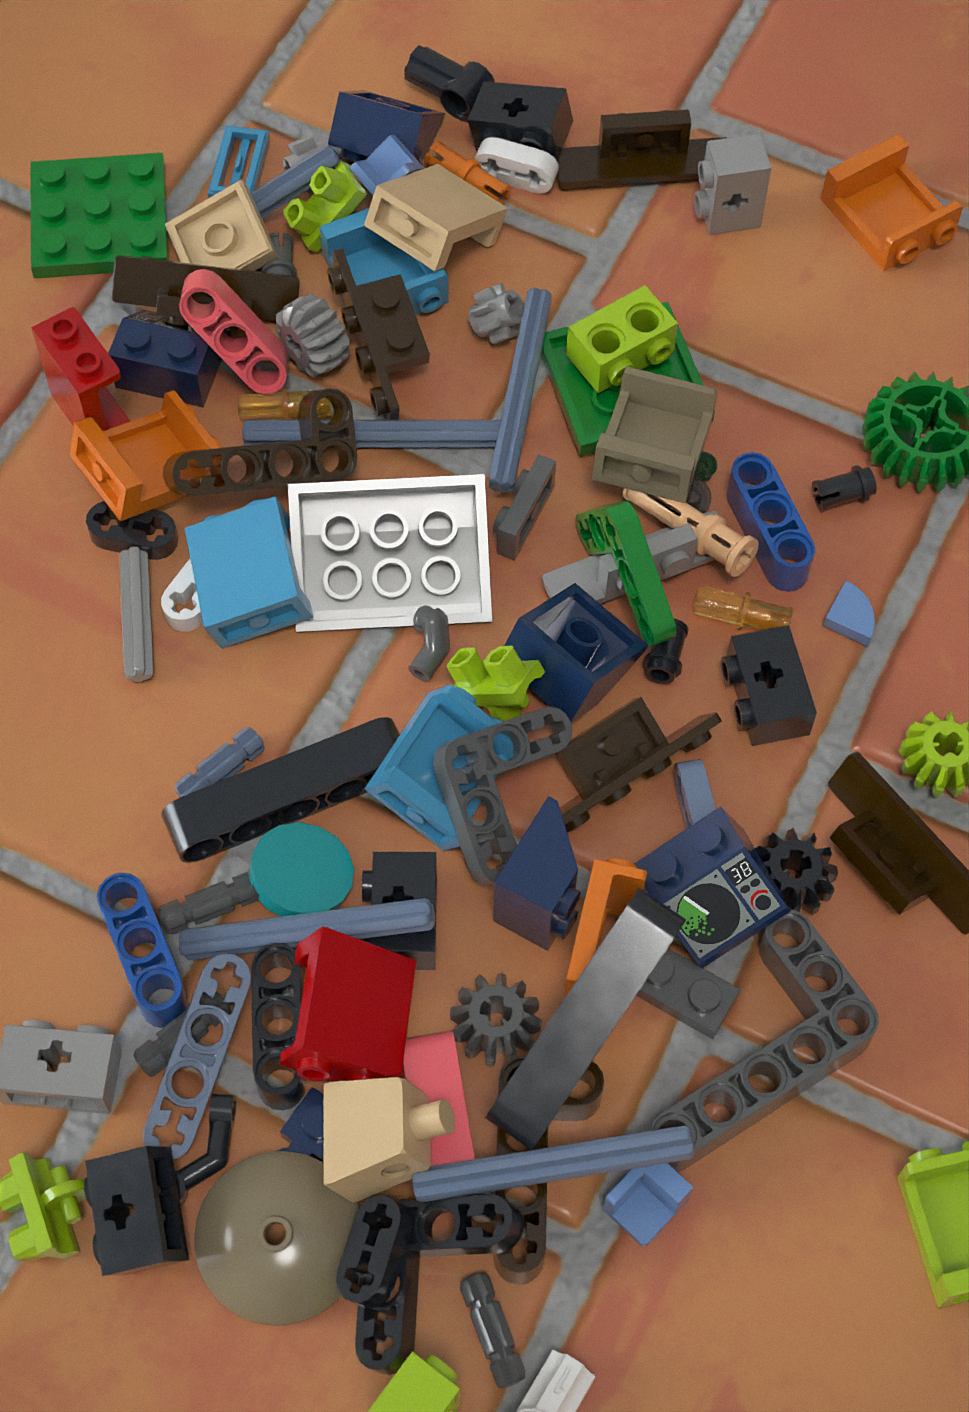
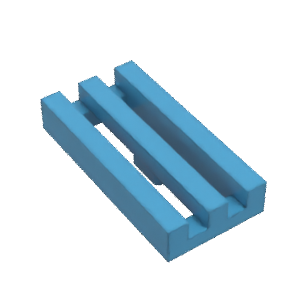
(225, 151)

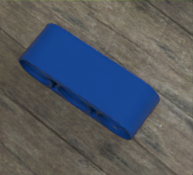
(770, 502)
(137, 927)

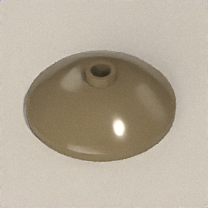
(265, 1280)

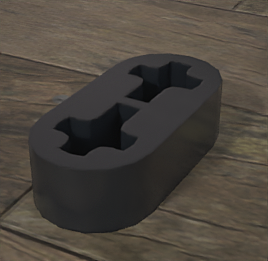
(132, 531)
(374, 1251)

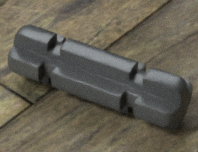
(207, 903)
(153, 1055)
(492, 1330)

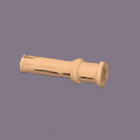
(710, 531)

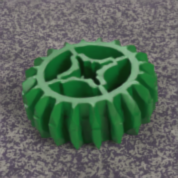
(903, 414)

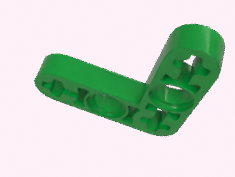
(618, 531)

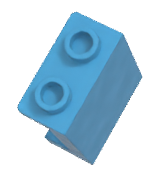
(376, 258)
(246, 572)
(407, 774)

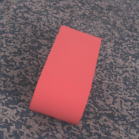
(228, 311)
(434, 1068)

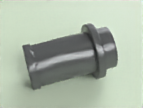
(284, 262)

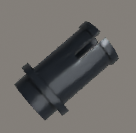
(845, 488)
(664, 660)

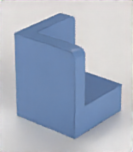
(385, 164)
(647, 1201)

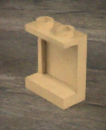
(431, 212)

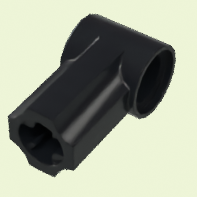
(446, 79)

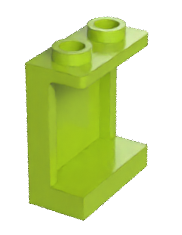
(938, 1208)

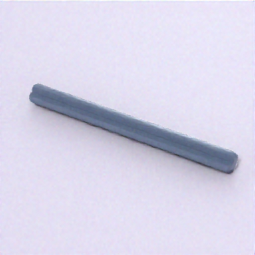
(387, 432)

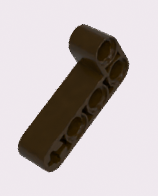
(261, 457)
(536, 1214)

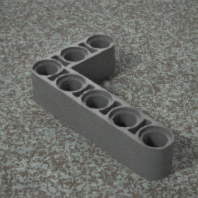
(777, 1058)

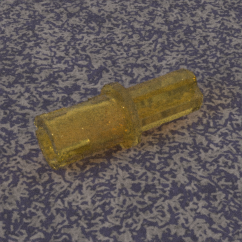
(278, 406)
(740, 609)

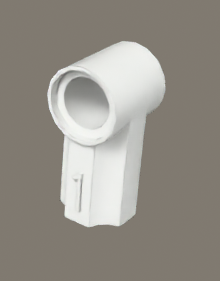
(558, 1386)

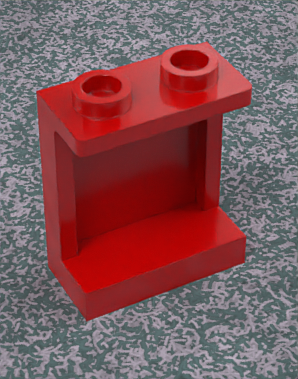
(78, 369)
(350, 1009)

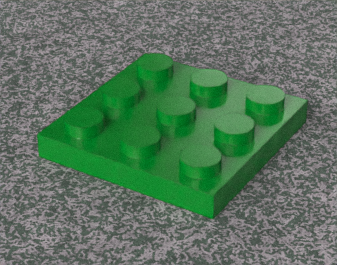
(95, 211)
(584, 408)

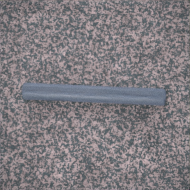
(520, 391)
(290, 930)
(554, 1164)

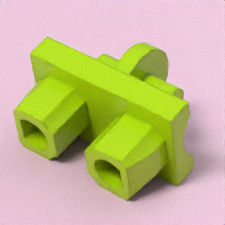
(334, 197)
(497, 681)
(49, 1206)

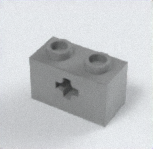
(733, 184)
(80, 1085)

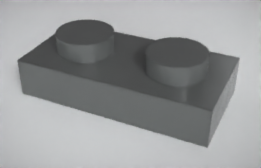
(531, 494)
(689, 993)

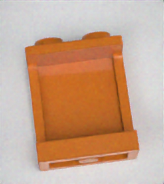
(888, 204)
(130, 458)
(608, 892)

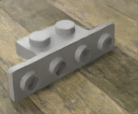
(598, 575)

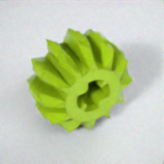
(924, 753)

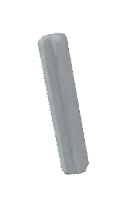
(136, 615)

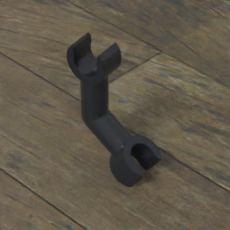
(221, 1122)

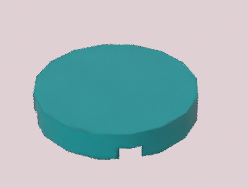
(300, 870)

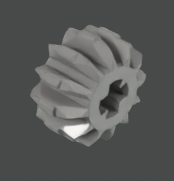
(312, 335)

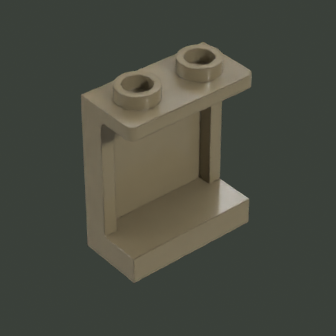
(655, 435)

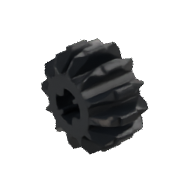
(807, 862)

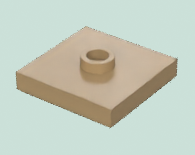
(223, 232)

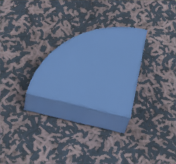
(852, 615)

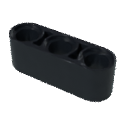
(269, 1003)

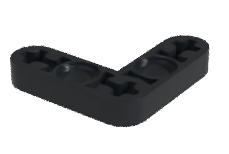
(462, 1241)

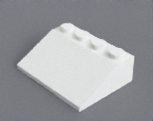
(390, 546)

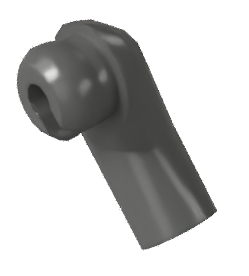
(436, 638)

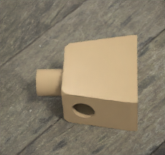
(378, 1134)

